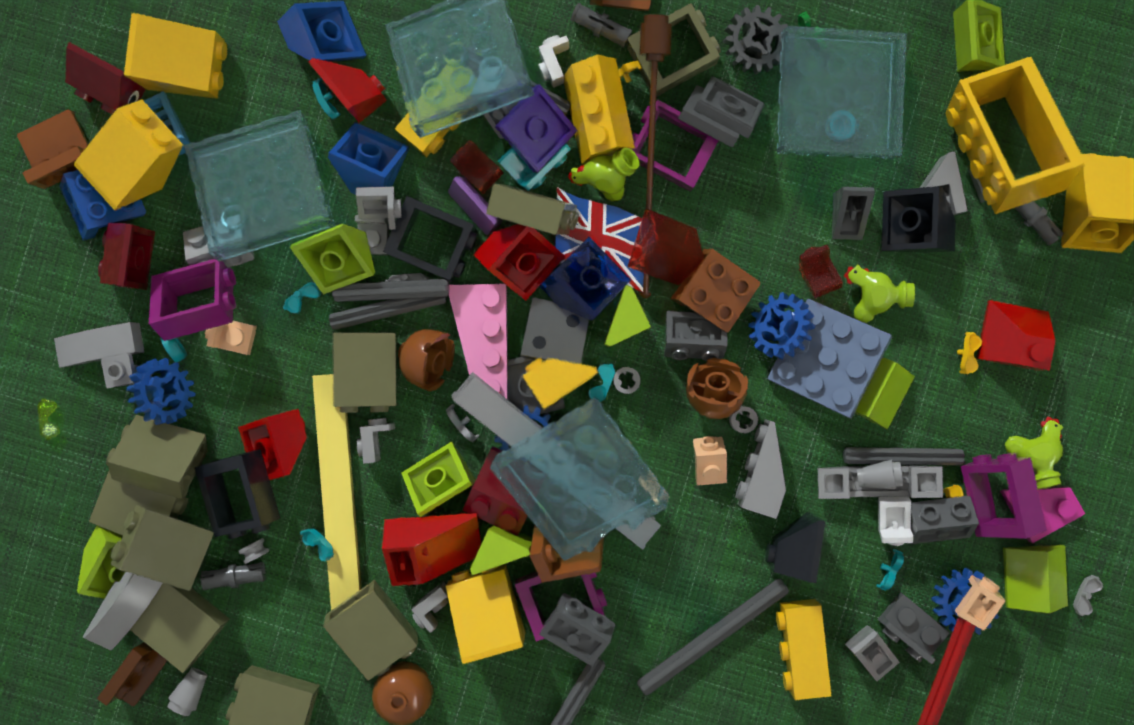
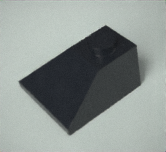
(917, 221)
(798, 548)

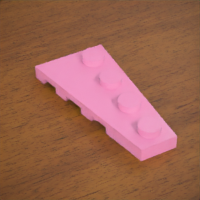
(482, 329)

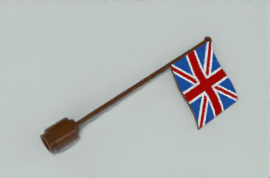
(606, 224)

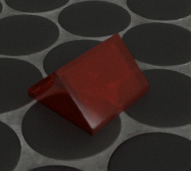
(665, 248)

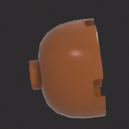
(425, 357)
(716, 388)
(402, 694)

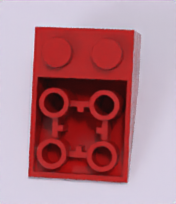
(428, 546)

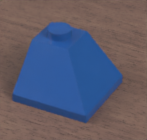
(321, 31)
(367, 158)

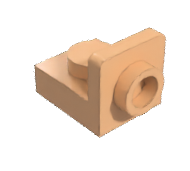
(232, 337)
(980, 602)

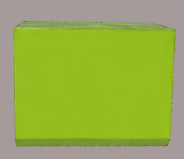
(978, 36)
(335, 257)
(628, 318)
(885, 393)
(437, 478)
(500, 548)
(1035, 578)

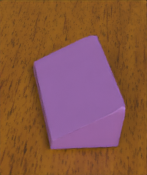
(473, 204)

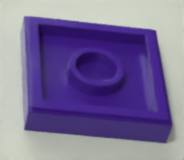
(536, 129)

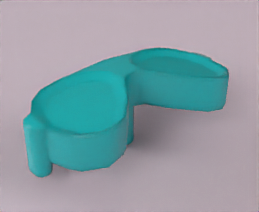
(320, 92)
(294, 302)
(607, 374)
(312, 538)
(896, 564)

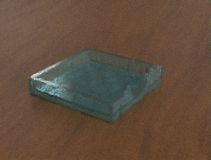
(458, 62)
(841, 92)
(258, 186)
(580, 480)

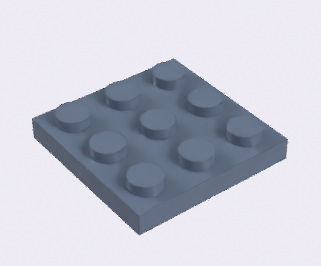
(835, 362)

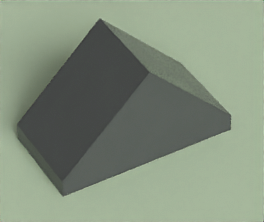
(851, 212)

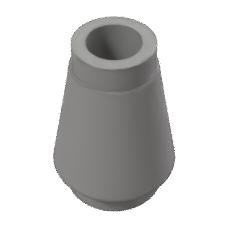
(881, 475)
(187, 693)

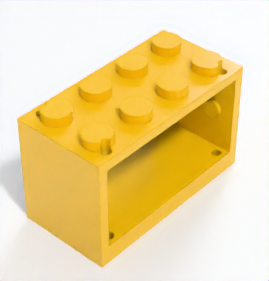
(1039, 122)

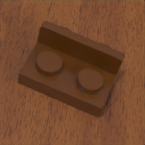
(133, 676)

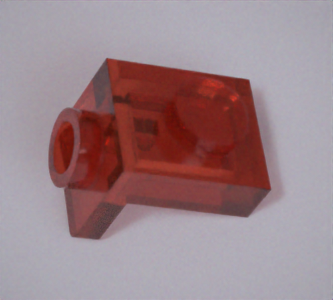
(476, 166)
(819, 271)

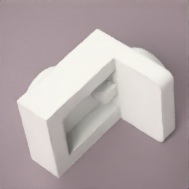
(550, 67)
(895, 520)

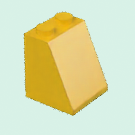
(174, 57)
(129, 155)
(1100, 205)
(485, 613)

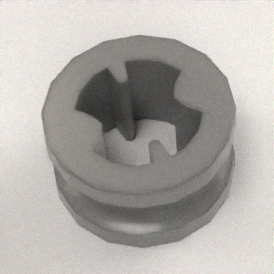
(635, 377)
(751, 415)
(253, 551)

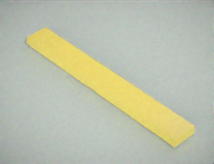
(337, 492)

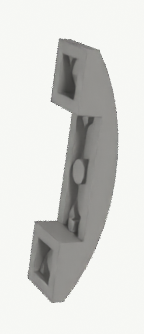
(843, 483)

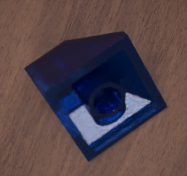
(585, 281)

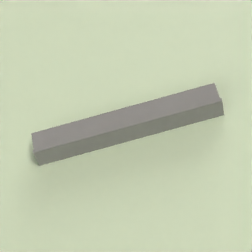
(514, 425)

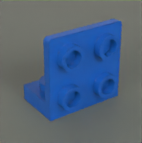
(90, 208)

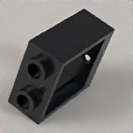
(403, 228)
(257, 490)

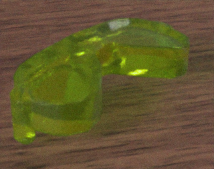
(47, 429)

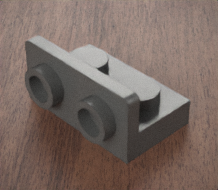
(693, 337)
(943, 519)
(913, 626)
(578, 629)

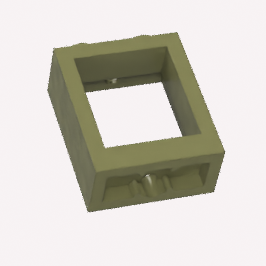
(709, 45)
(532, 209)

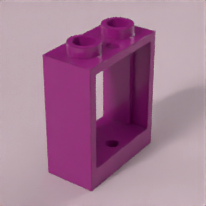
(672, 115)
(185, 280)
(1023, 492)
(531, 606)

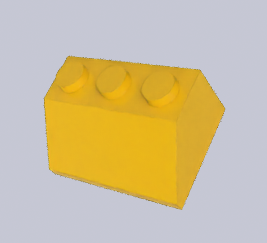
(597, 107)
(555, 379)

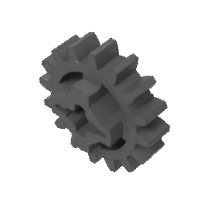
(753, 28)

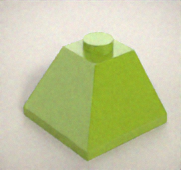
(96, 570)

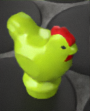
(607, 172)
(878, 292)
(1044, 452)

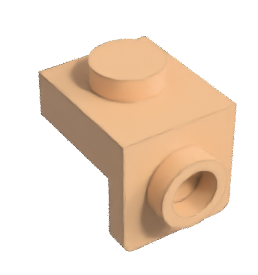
(710, 460)

